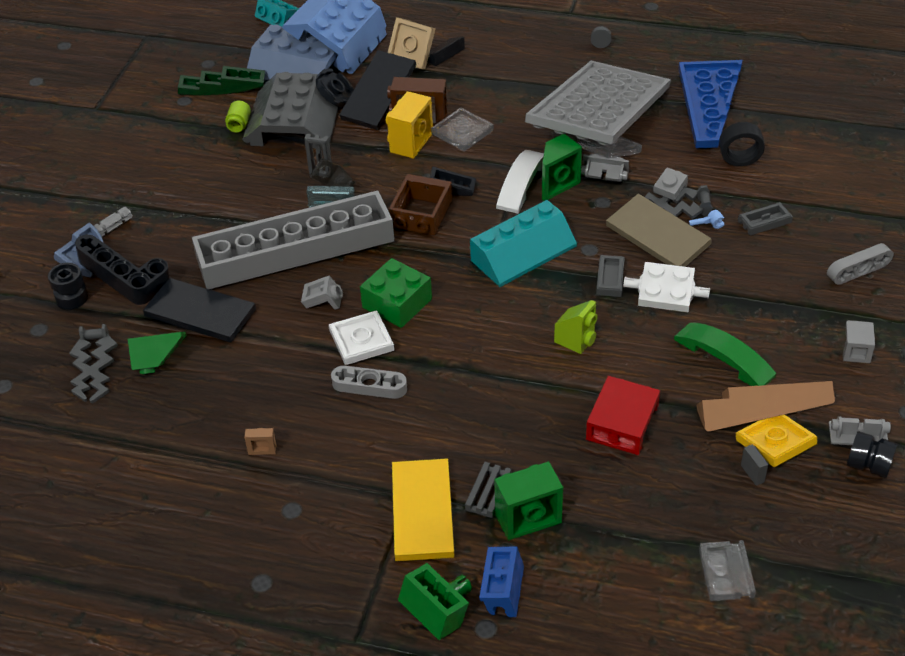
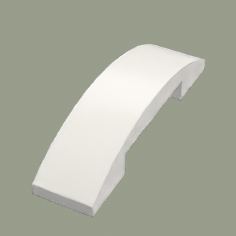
(518, 180)

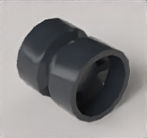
(68, 286)
(872, 454)

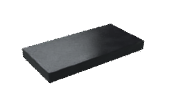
(369, 100)
(199, 310)

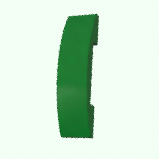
(729, 349)

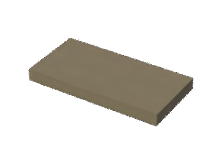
(658, 232)

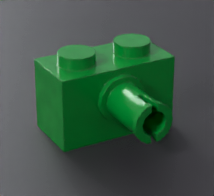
(434, 600)

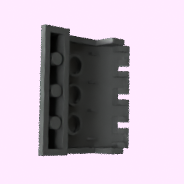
(290, 106)

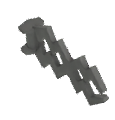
(693, 210)
(105, 345)

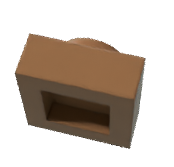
(260, 441)

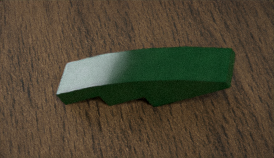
(217, 83)

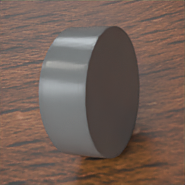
(601, 37)

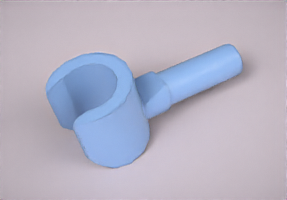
(714, 217)

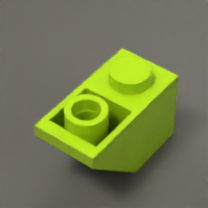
(577, 327)

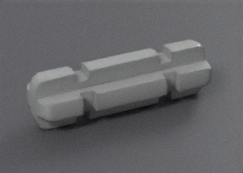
(113, 221)

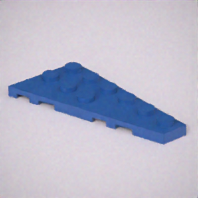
(708, 97)

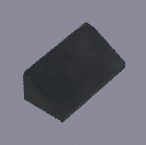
(446, 50)

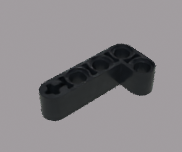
(134, 283)

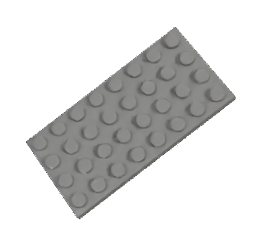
(598, 102)

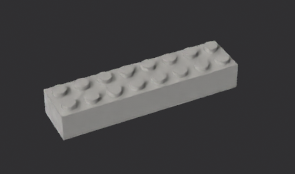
(293, 239)

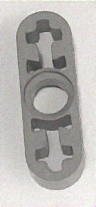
(860, 263)
(350, 385)

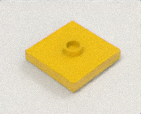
(777, 438)

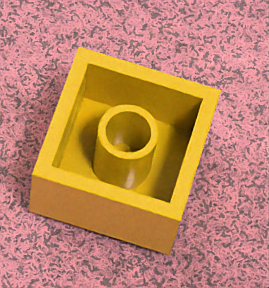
(409, 124)

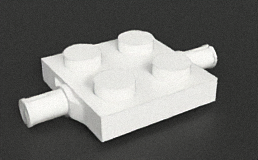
(666, 287)

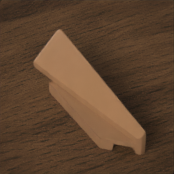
(756, 403)

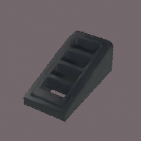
(457, 180)

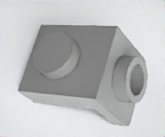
(670, 183)

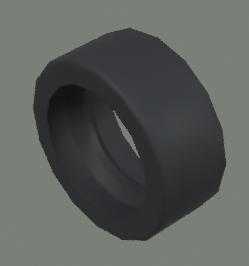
(738, 131)

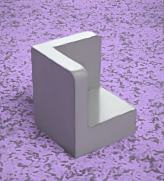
(859, 342)

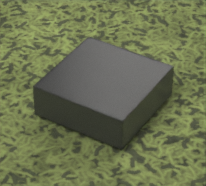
(754, 464)

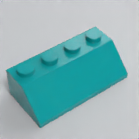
(522, 243)

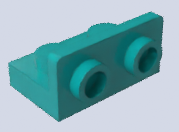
(274, 11)

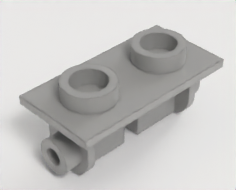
(616, 167)
(845, 429)

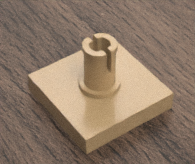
(412, 41)

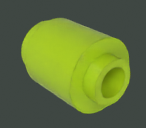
(237, 116)

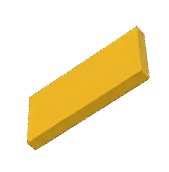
(422, 510)

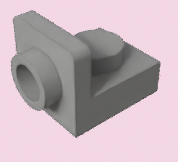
(322, 291)

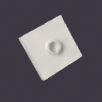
(361, 337)

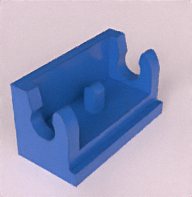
(502, 580)

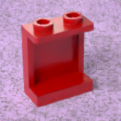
(622, 414)

